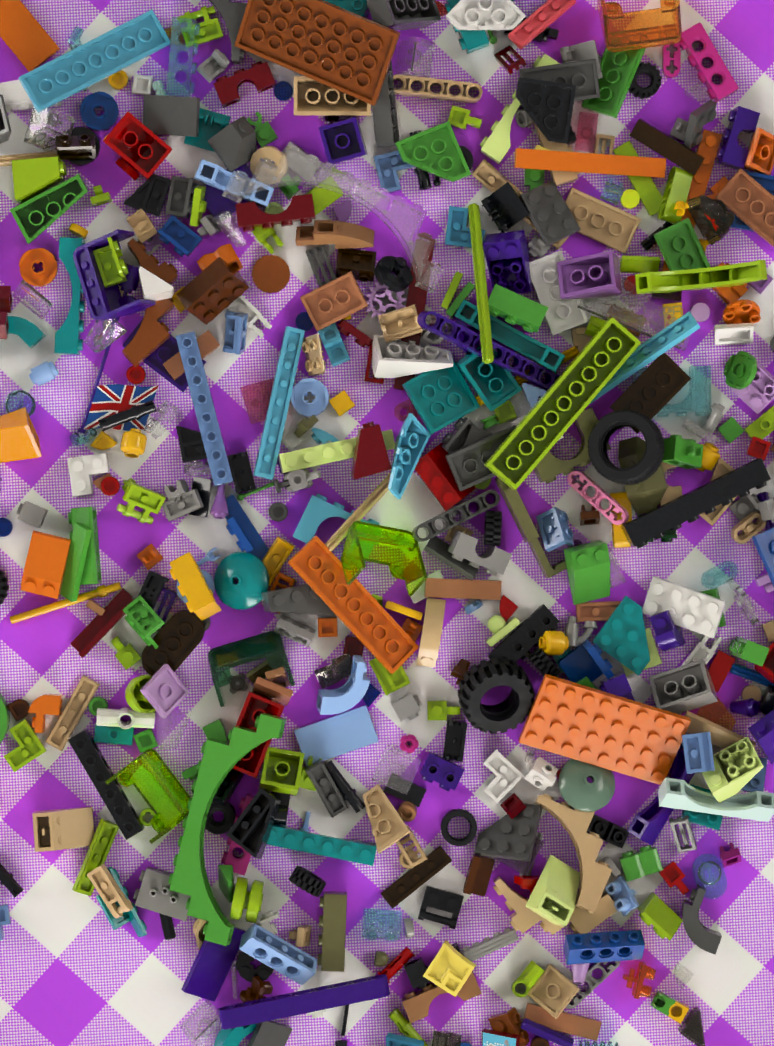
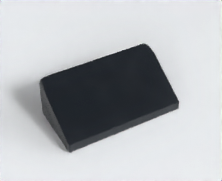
(204, 487)

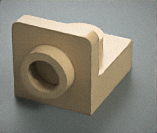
(142, 225)

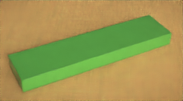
(75, 562)

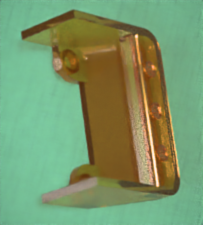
(640, 28)

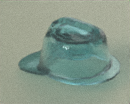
(710, 873)

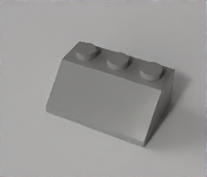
(683, 688)

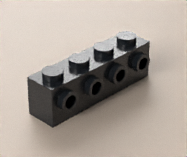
(526, 635)

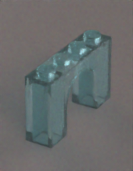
(698, 397)

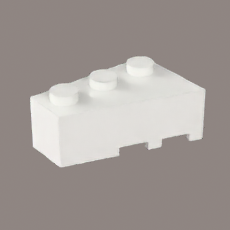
(16, 96)

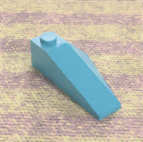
(407, 452)

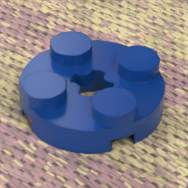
(104, 121)

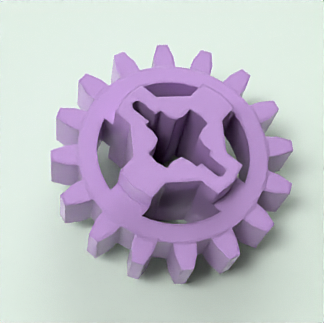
(375, 297)

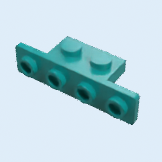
(131, 916)

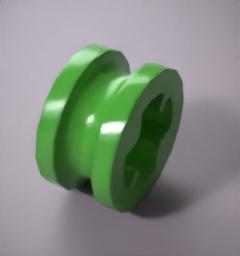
(489, 422)

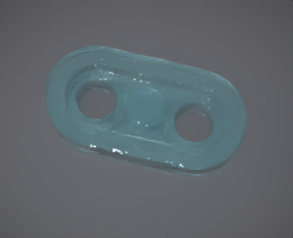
(718, 575)

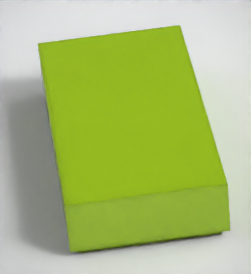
(451, 290)

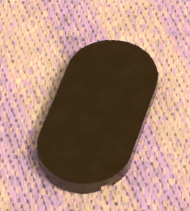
(175, 642)

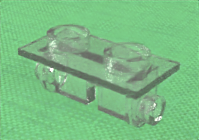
(164, 412)

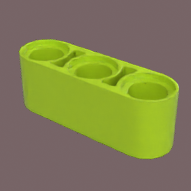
(676, 190)

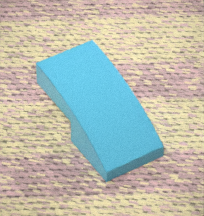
(334, 345)

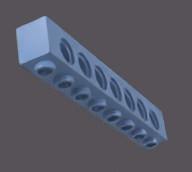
(204, 408)

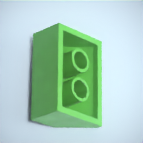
(516, 309)

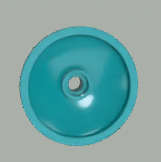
(252, 580)

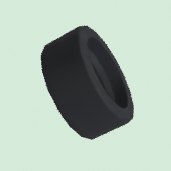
(462, 841)

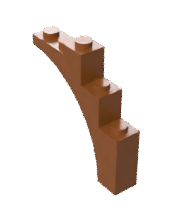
(151, 332)

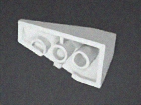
(404, 359)

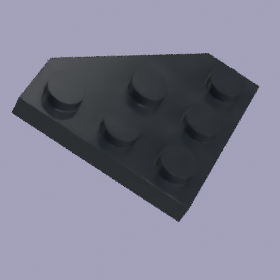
(548, 106)

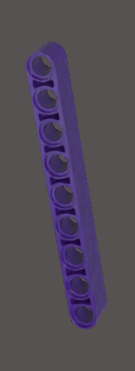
(503, 353)
(303, 1001)

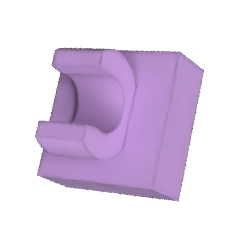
(765, 581)

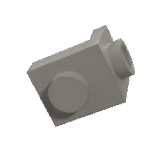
(213, 66)

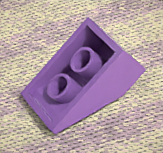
(590, 276)

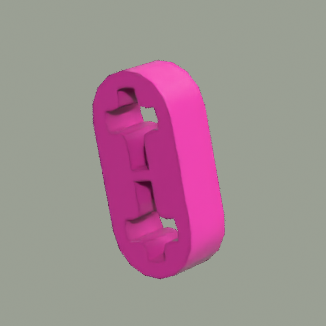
(676, 60)

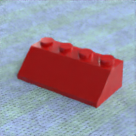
(253, 707)

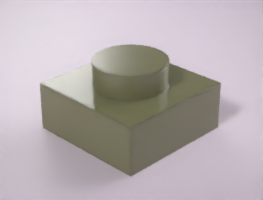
(304, 425)

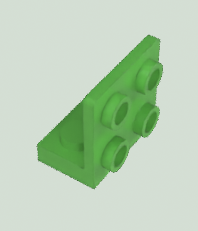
(143, 619)

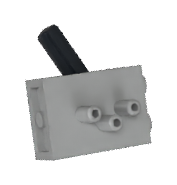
(157, 897)

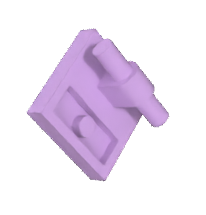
(759, 392)

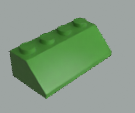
(92, 567)

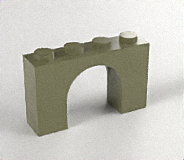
(552, 466)

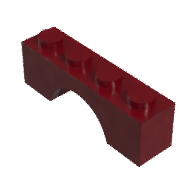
(251, 216)

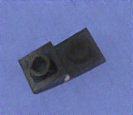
(334, 672)

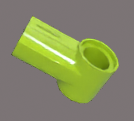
(528, 977)

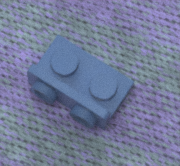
(554, 529)

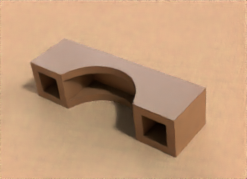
(418, 1003)

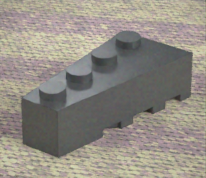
(295, 599)

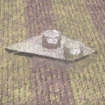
(103, 334)
(743, 601)

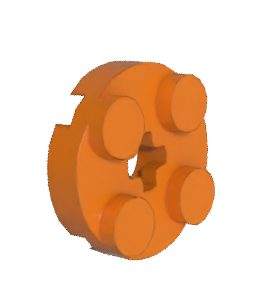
(49, 266)

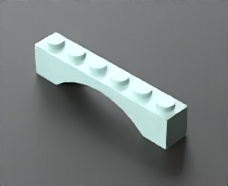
(681, 795)

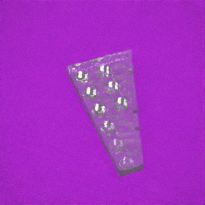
(632, 311)

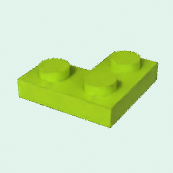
(29, 747)

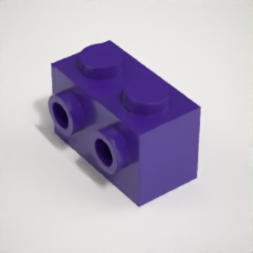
(441, 771)

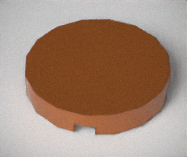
(271, 274)

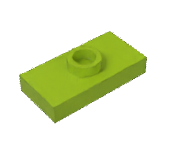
(198, 205)
(762, 425)

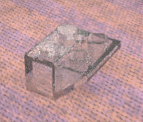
(46, 126)

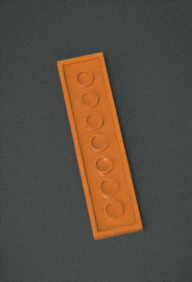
(353, 605)

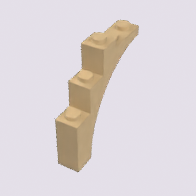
(587, 846)
(524, 918)

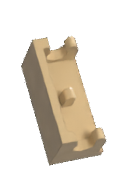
(399, 323)

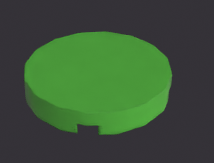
(740, 370)

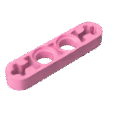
(599, 495)

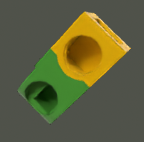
(670, 1006)

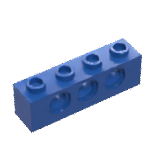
(604, 947)

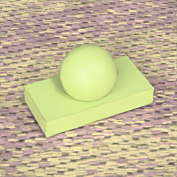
(500, 628)

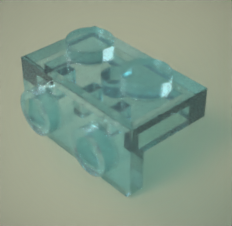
(381, 924)

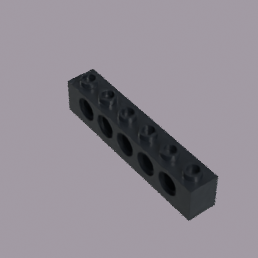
(112, 794)

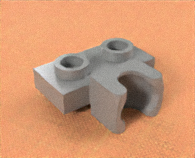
(181, 500)

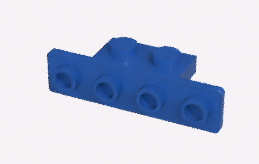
(244, 530)

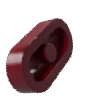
(361, 338)

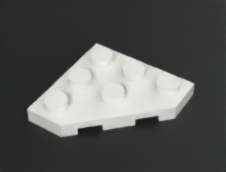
(485, 15)

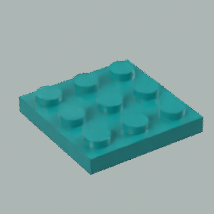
(440, 397)

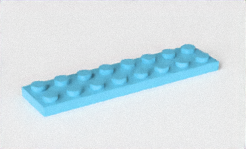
(94, 61)

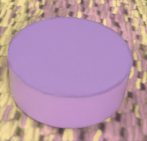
(700, 312)

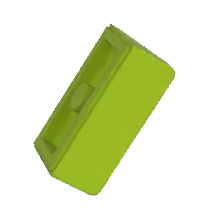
(323, 198)
(639, 264)

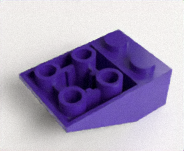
(508, 260)

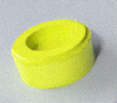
(630, 199)

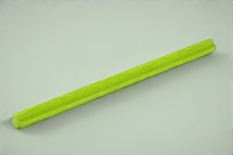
(480, 283)

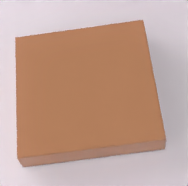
(272, 690)

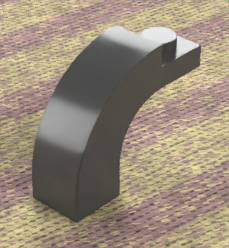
(699, 934)

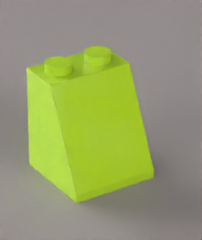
(36, 176)

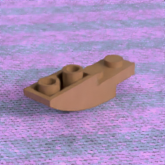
(340, 233)

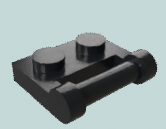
(441, 900)

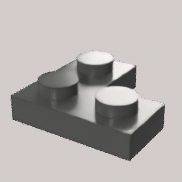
(697, 120)

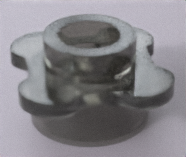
(242, 686)

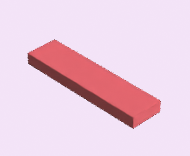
(539, 21)

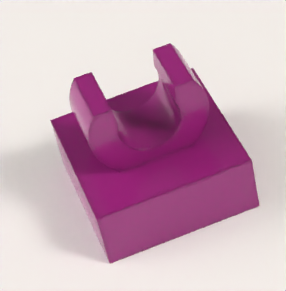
(730, 857)

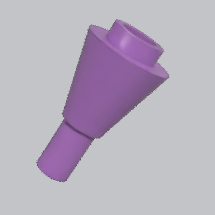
(219, 507)

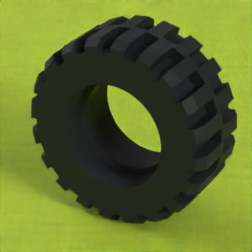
(502, 715)

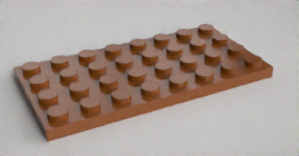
(320, 43)

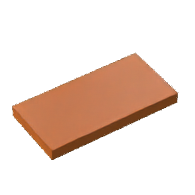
(25, 35)

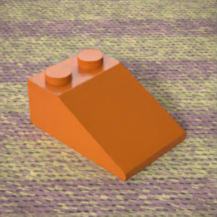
(45, 564)

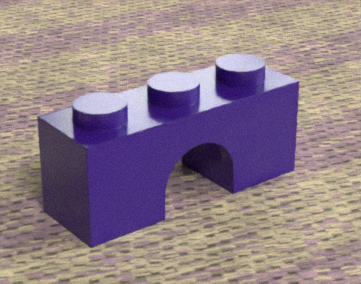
(731, 153)

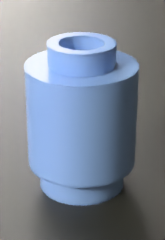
(43, 373)

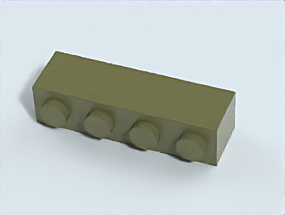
(334, 931)

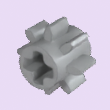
(537, 247)

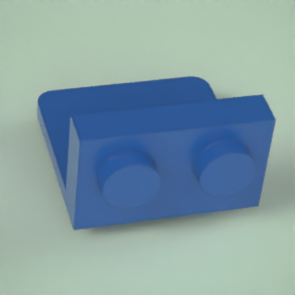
(585, 662)

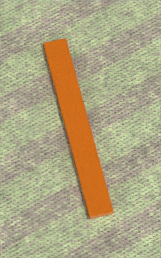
(590, 163)

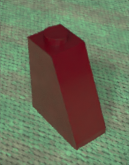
(370, 452)

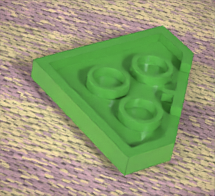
(435, 152)

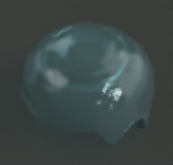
(19, 399)

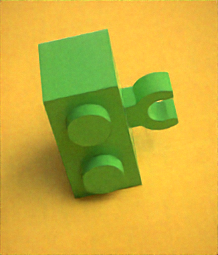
(682, 452)

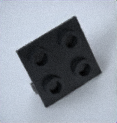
(505, 207)

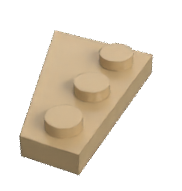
(384, 819)

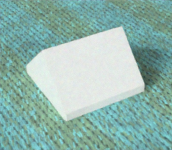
(154, 287)

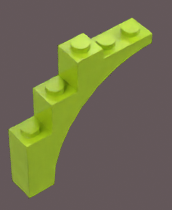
(700, 278)

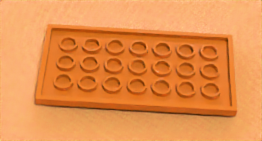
(604, 729)

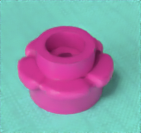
(409, 748)

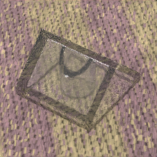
(413, 57)
(202, 1025)

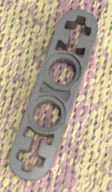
(593, 982)

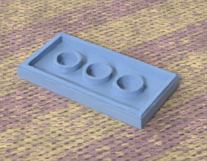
(336, 735)

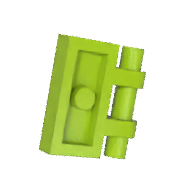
(209, 29)
(144, 498)

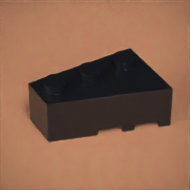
(255, 823)

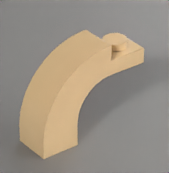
(431, 632)

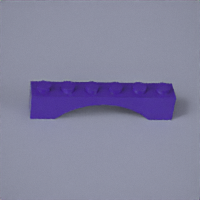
(652, 819)

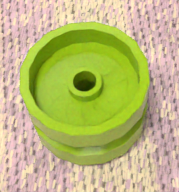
(247, 900)

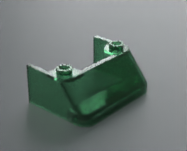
(264, 645)

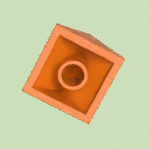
(761, 152)

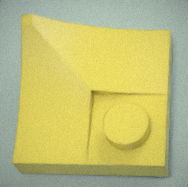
(449, 969)

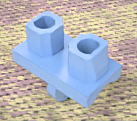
(622, 895)

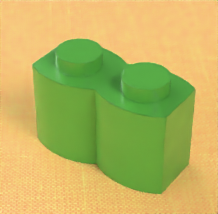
(640, 863)

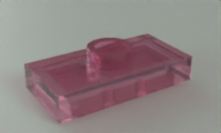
(586, 132)

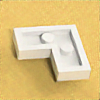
(506, 776)

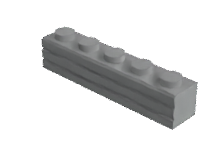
(489, 944)

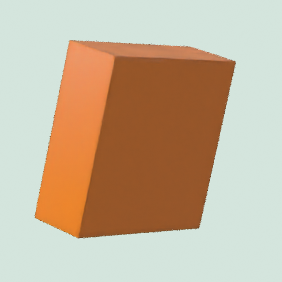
(327, 627)

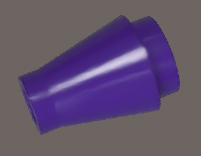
(745, 707)

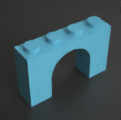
(316, 513)

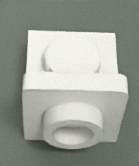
(265, 921)

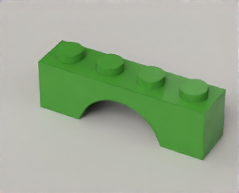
(748, 650)

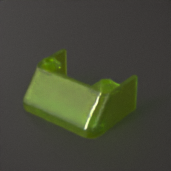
(386, 547)
(158, 789)

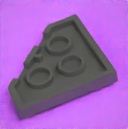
(511, 837)

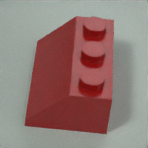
(439, 479)

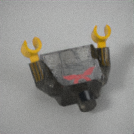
(710, 217)

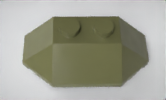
(646, 494)

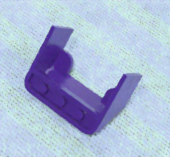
(102, 301)

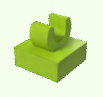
(101, 197)

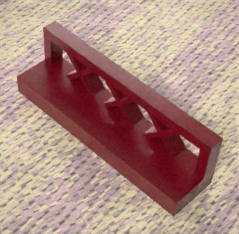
(102, 624)

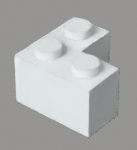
(83, 468)

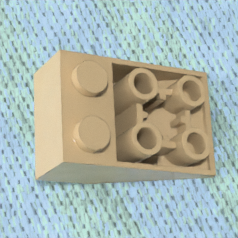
(63, 828)

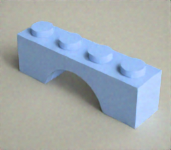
(218, 177)

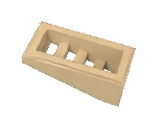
(419, 850)

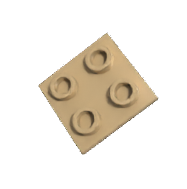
(314, 360)

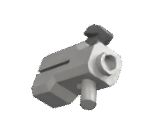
(297, 480)

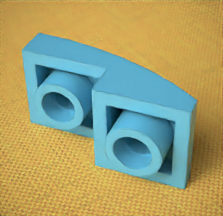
(322, 436)

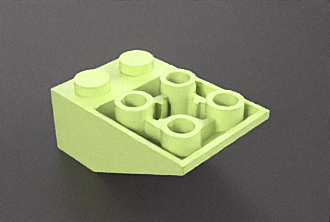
(733, 769)
(555, 892)

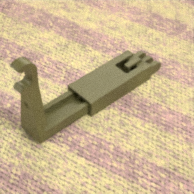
(527, 529)

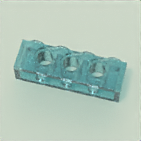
(181, 26)

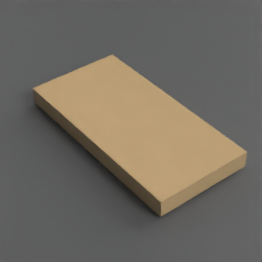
(602, 221)

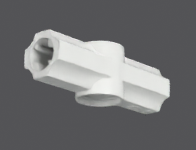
(112, 717)

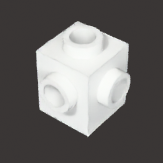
(541, 774)

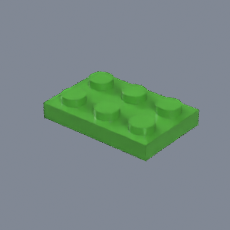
(681, 247)

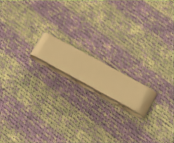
(445, 85)

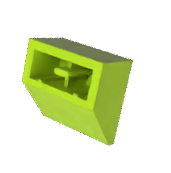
(660, 915)

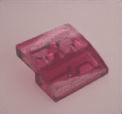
(257, 399)

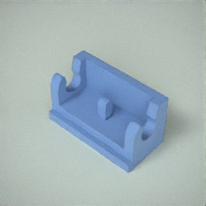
(235, 332)

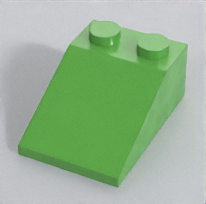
(588, 571)

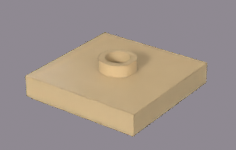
(553, 991)

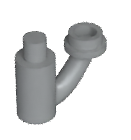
(713, 418)
(571, 631)

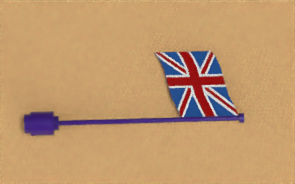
(115, 398)

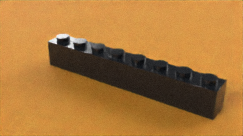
(695, 503)

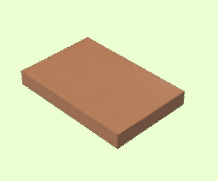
(334, 301)

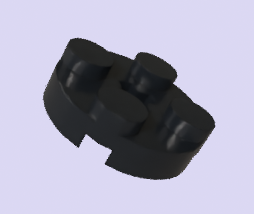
(399, 267)
(247, 970)

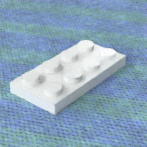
(562, 313)
(686, 606)

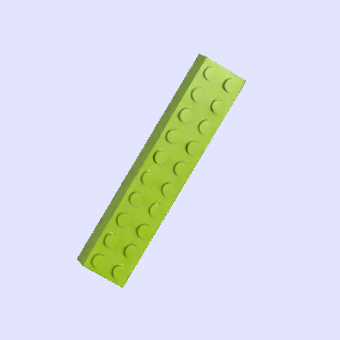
(562, 403)

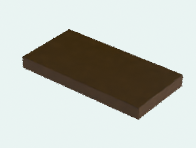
(653, 388)

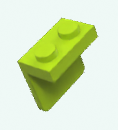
(111, 267)

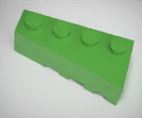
(44, 209)

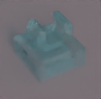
(612, 192)

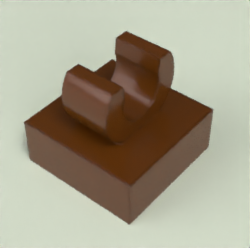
(589, 517)

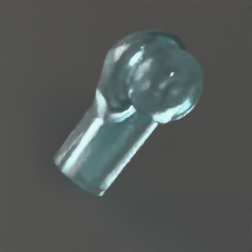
(74, 40)
(86, 438)

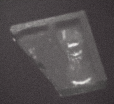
(171, 728)

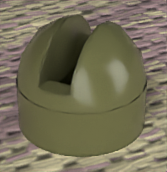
(381, 959)

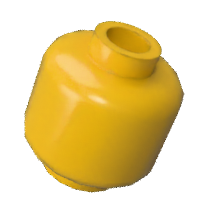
(133, 443)
(710, 457)
(553, 642)

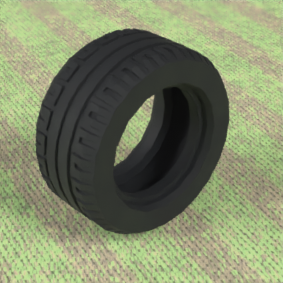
(598, 447)

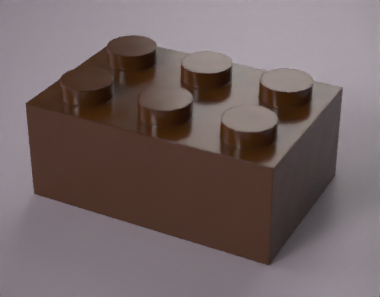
(212, 290)

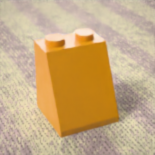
(18, 437)

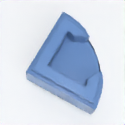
(473, 606)

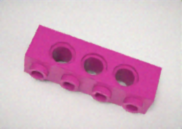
(697, 34)
(239, 863)

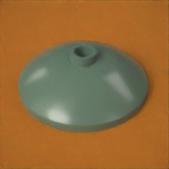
(581, 793)

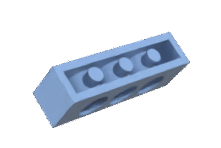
(278, 954)

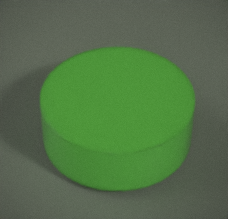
(97, 702)

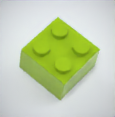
(281, 771)

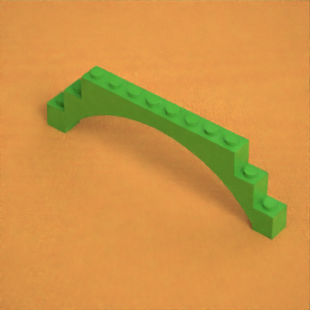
(190, 870)

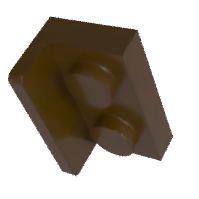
(358, 261)

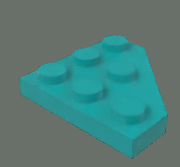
(625, 636)

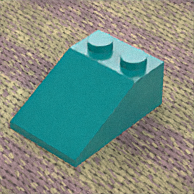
(489, 381)

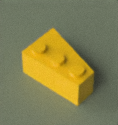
(194, 586)

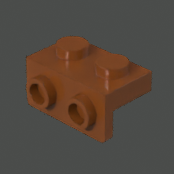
(510, 1023)

